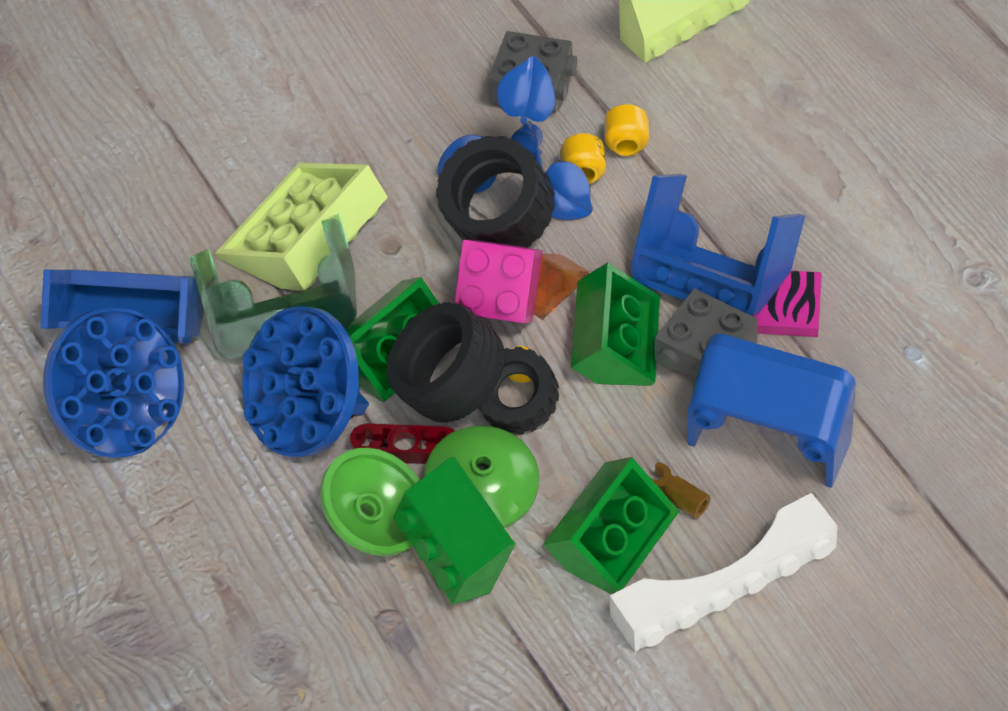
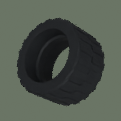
(473, 166)

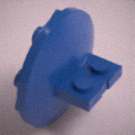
(113, 382)
(301, 382)

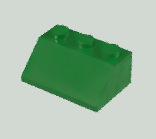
(378, 328)
(615, 329)
(612, 526)
(454, 532)

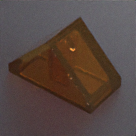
(556, 282)

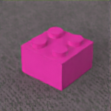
(498, 280)

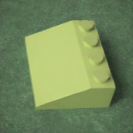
(658, 25)
(285, 232)

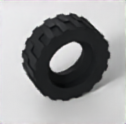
(537, 408)

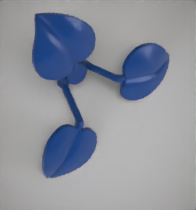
(531, 94)

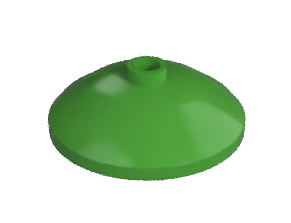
(512, 474)
(372, 483)

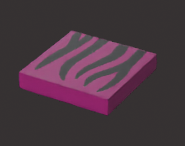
(793, 307)

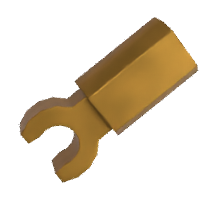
(681, 492)

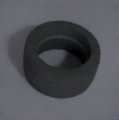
(466, 380)

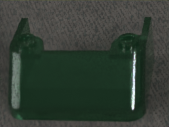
(237, 319)

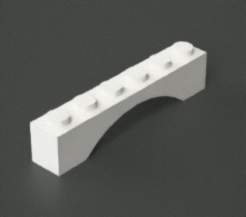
(660, 607)

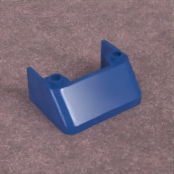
(674, 265)
(165, 299)
(776, 393)

